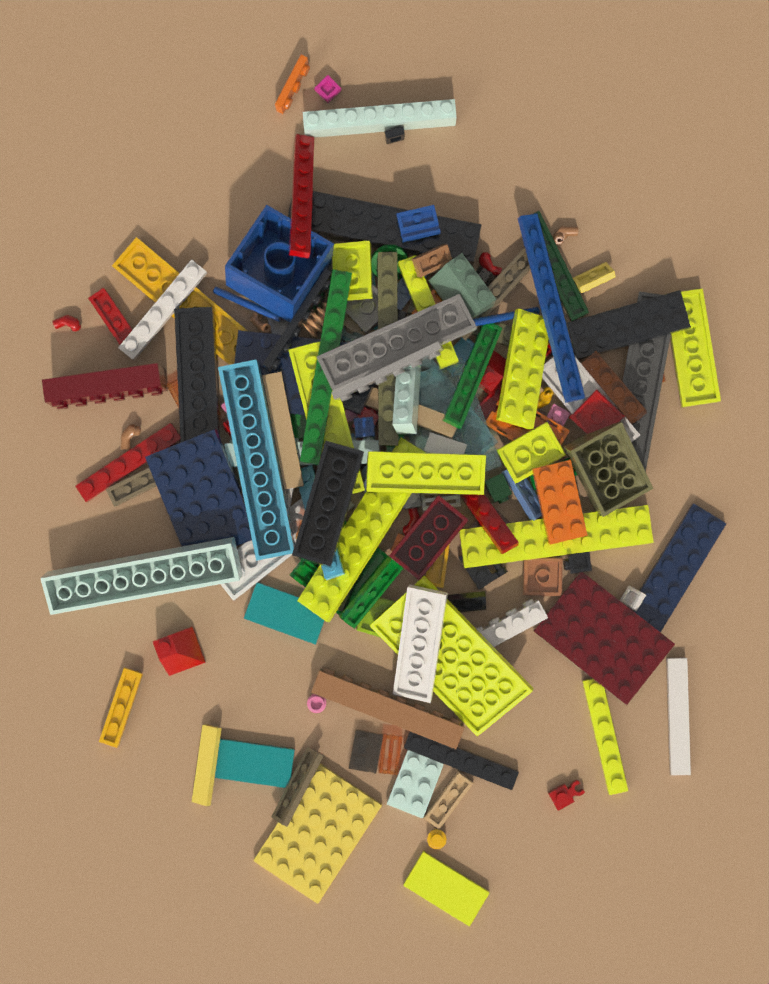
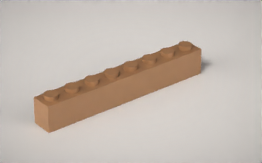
(387, 708)

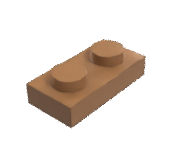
(431, 260)

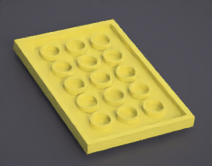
(319, 834)

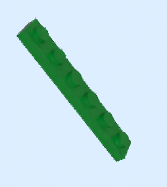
(472, 375)

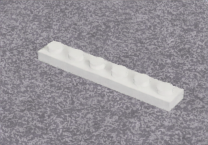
(162, 310)

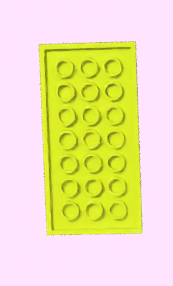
(469, 671)

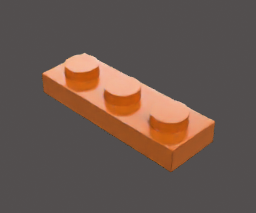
(292, 85)

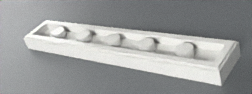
(678, 716)

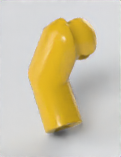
(545, 397)

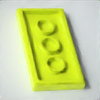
(446, 888)

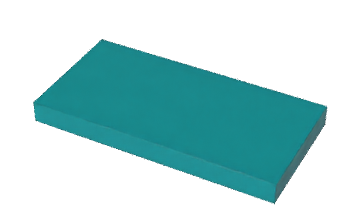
(283, 613)
(254, 763)

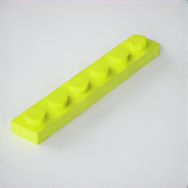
(423, 299)
(605, 737)

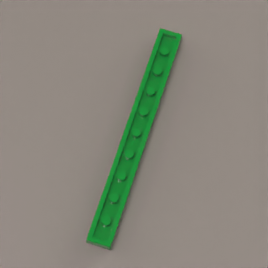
(321, 389)

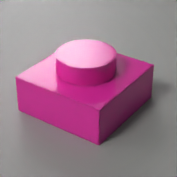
(328, 89)

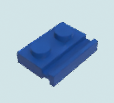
(418, 223)

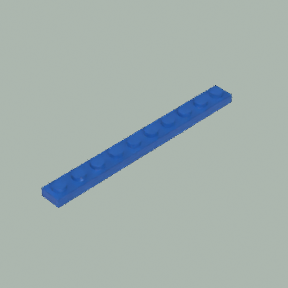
(551, 308)

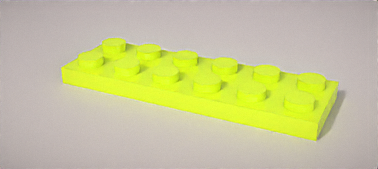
(694, 355)
(523, 370)
(425, 473)

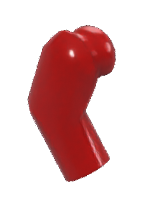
(485, 261)
(69, 321)
(414, 516)

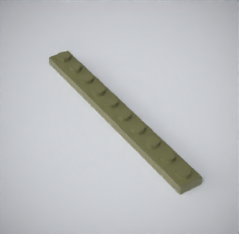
(387, 315)

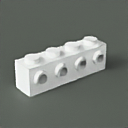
(513, 623)

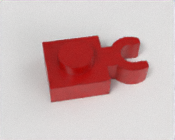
(563, 796)

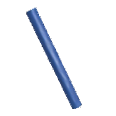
(246, 303)
(501, 317)

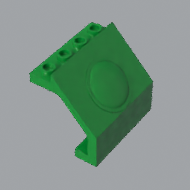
(370, 586)

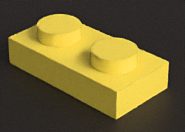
(594, 277)

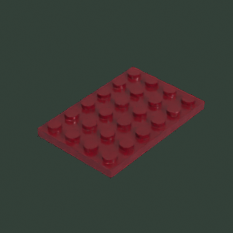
(604, 638)

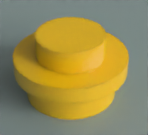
(436, 839)

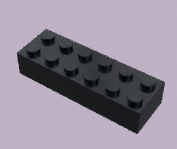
(328, 504)

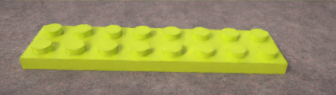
(337, 429)

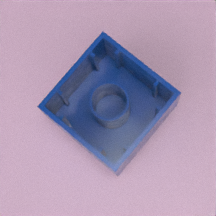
(267, 272)

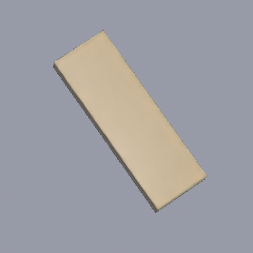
(448, 799)

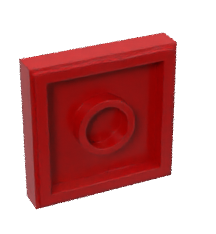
(596, 413)

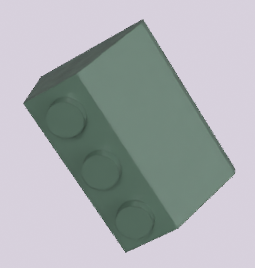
(461, 278)

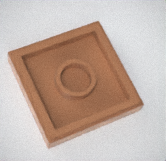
(542, 577)

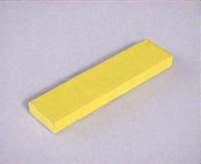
(206, 765)

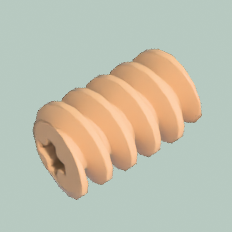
(316, 323)

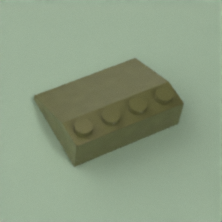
(608, 468)

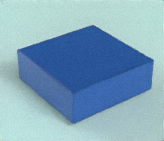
(364, 427)

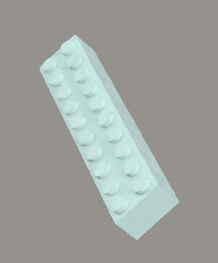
(142, 576)

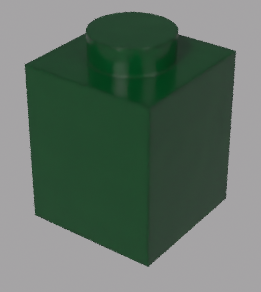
(498, 488)

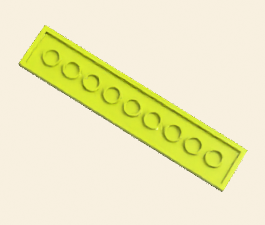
(618, 529)
(356, 546)

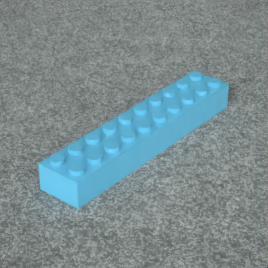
(257, 459)

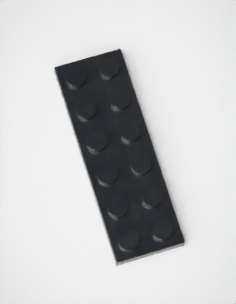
(629, 325)

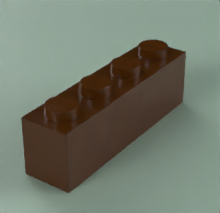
(614, 387)

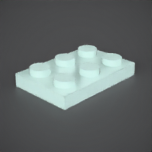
(415, 784)

